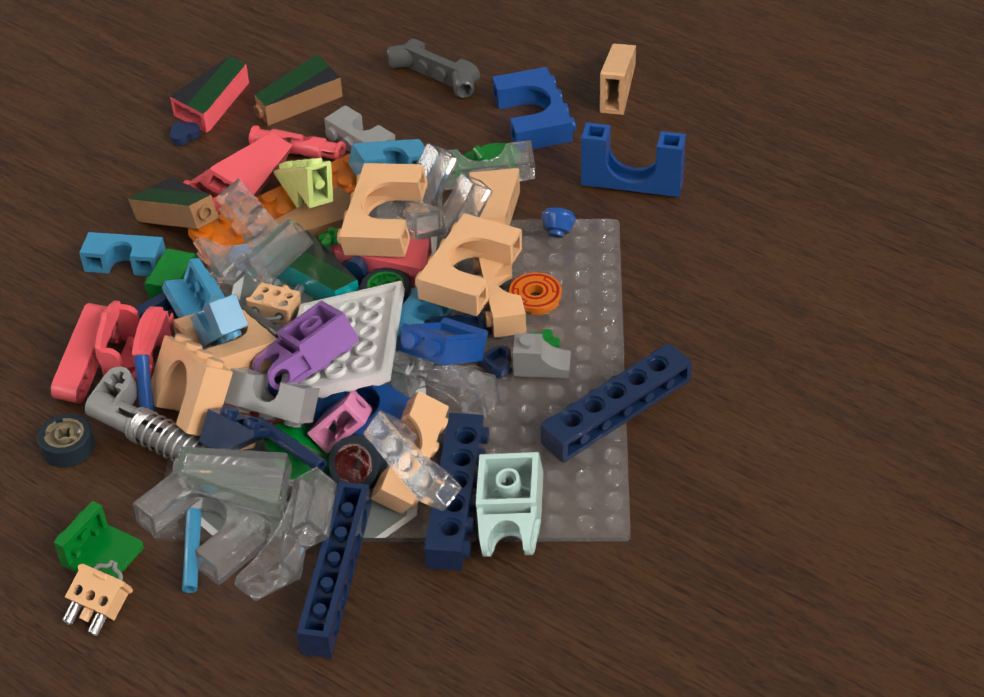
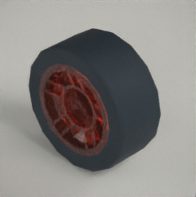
(343, 462)

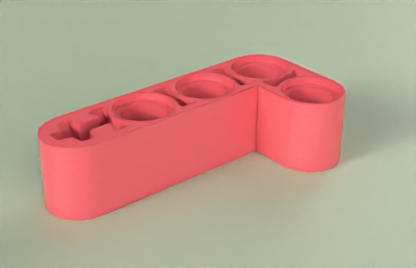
(80, 359)

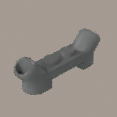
(413, 55)

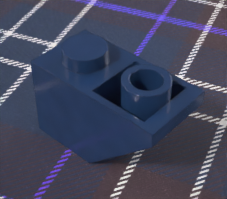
(231, 430)

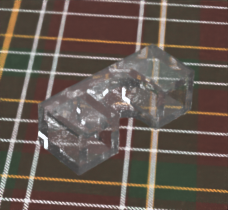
(241, 206)

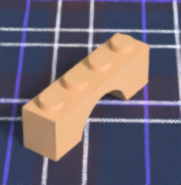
(505, 310)
(426, 420)

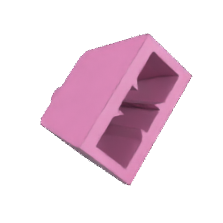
(346, 414)

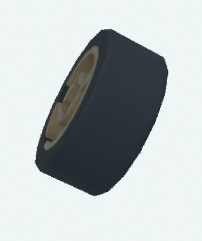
(66, 440)

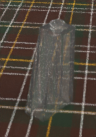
(237, 477)

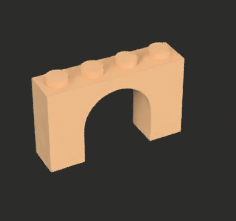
(376, 185)
(468, 238)
(238, 352)
(189, 381)

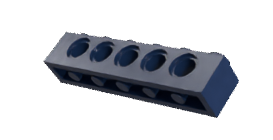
(615, 402)
(449, 530)
(334, 571)

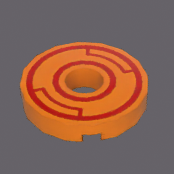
(536, 282)

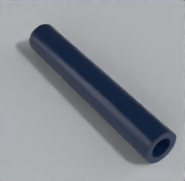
(294, 447)

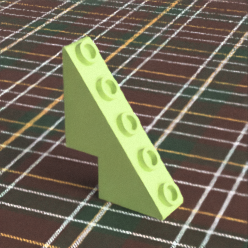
(306, 181)

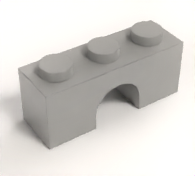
(347, 127)
(293, 403)

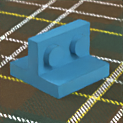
(194, 291)

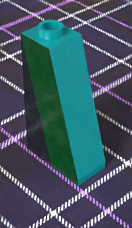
(319, 273)

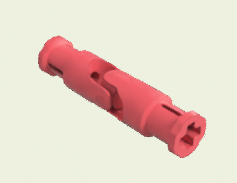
(307, 146)

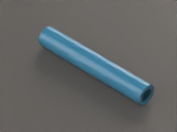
(192, 542)

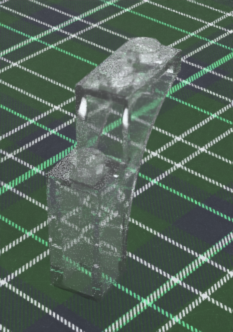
(259, 259)
(302, 526)

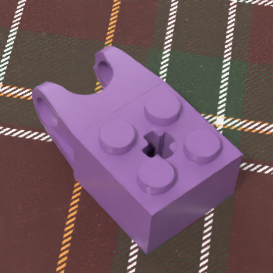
(308, 344)

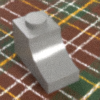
(539, 359)

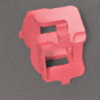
(139, 334)

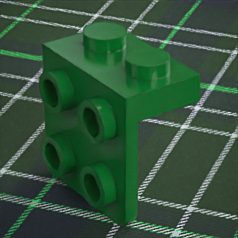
(93, 542)

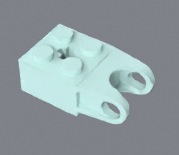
(509, 499)

